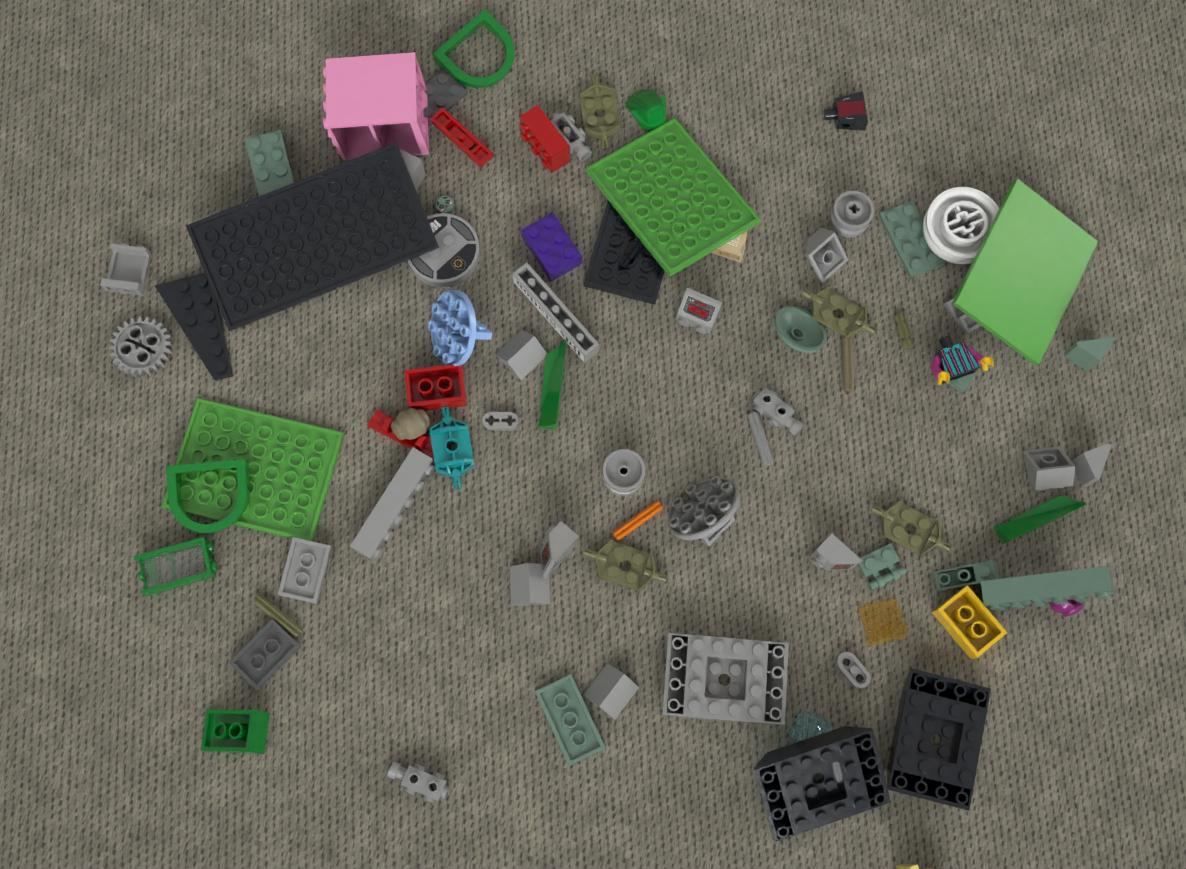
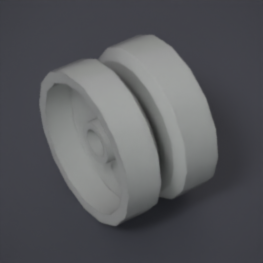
(851, 214)
(626, 483)

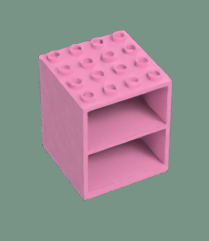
(375, 104)

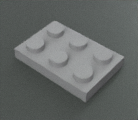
(305, 570)

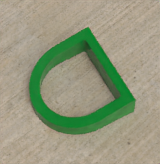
(482, 19)
(174, 493)

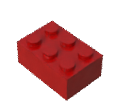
(544, 139)
(436, 387)

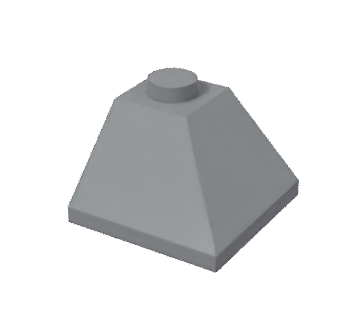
(825, 253)

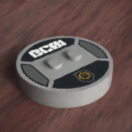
(456, 254)

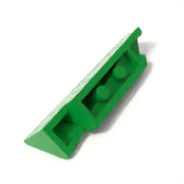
(552, 387)
(1036, 518)

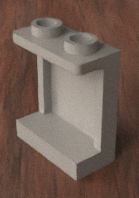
(127, 269)

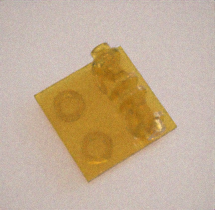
(883, 622)

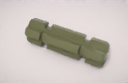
(903, 331)

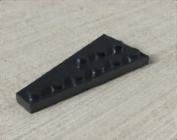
(199, 317)

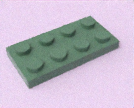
(906, 234)
(570, 720)

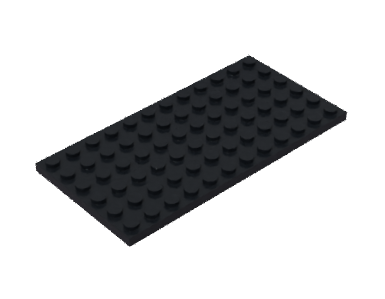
(312, 236)

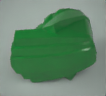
(647, 109)

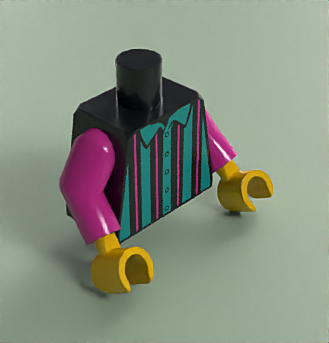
(957, 361)

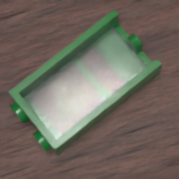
(176, 566)

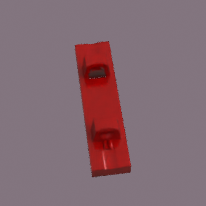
(461, 137)
(380, 422)

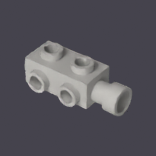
(571, 133)
(771, 408)
(423, 782)

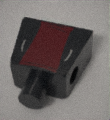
(848, 112)

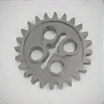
(149, 331)

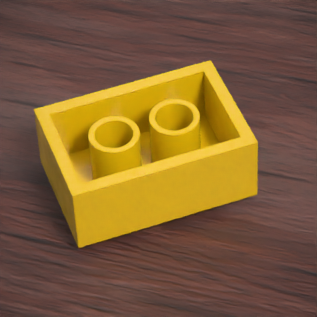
(969, 622)

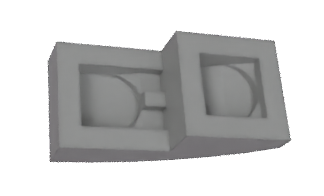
(964, 321)

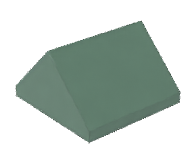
(1089, 352)

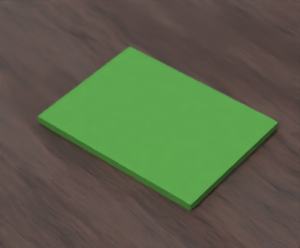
(672, 196)
(1025, 272)
(287, 467)

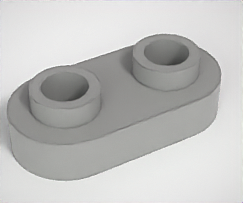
(853, 669)

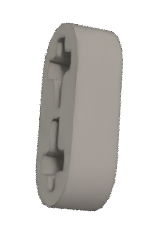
(503, 426)

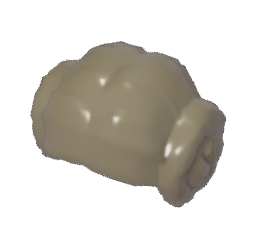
(410, 424)

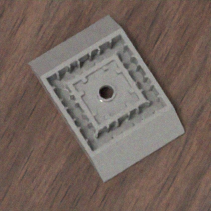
(755, 674)

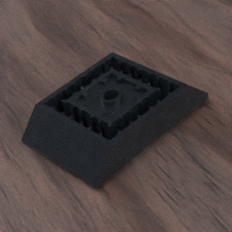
(955, 713)
(848, 785)

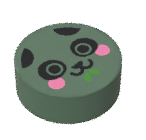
(444, 205)

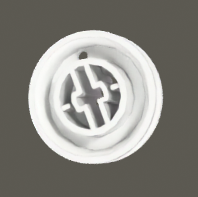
(962, 209)

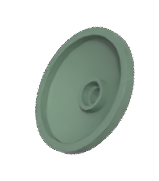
(800, 330)

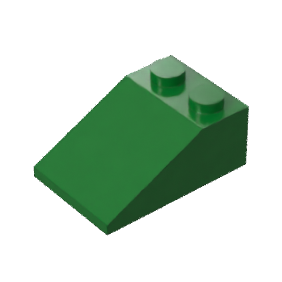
(235, 731)

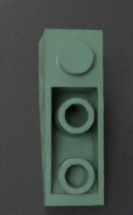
(966, 575)

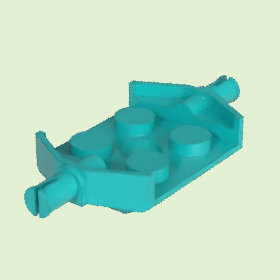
(451, 462)

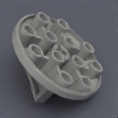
(707, 512)

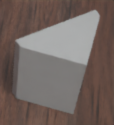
(415, 168)
(522, 354)
(1091, 464)
(529, 585)
(611, 691)

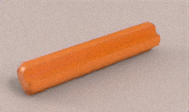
(637, 520)

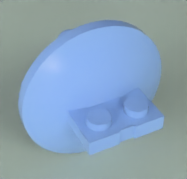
(455, 328)

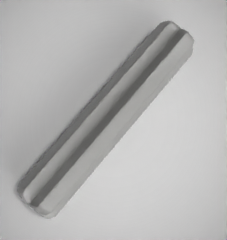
(760, 439)

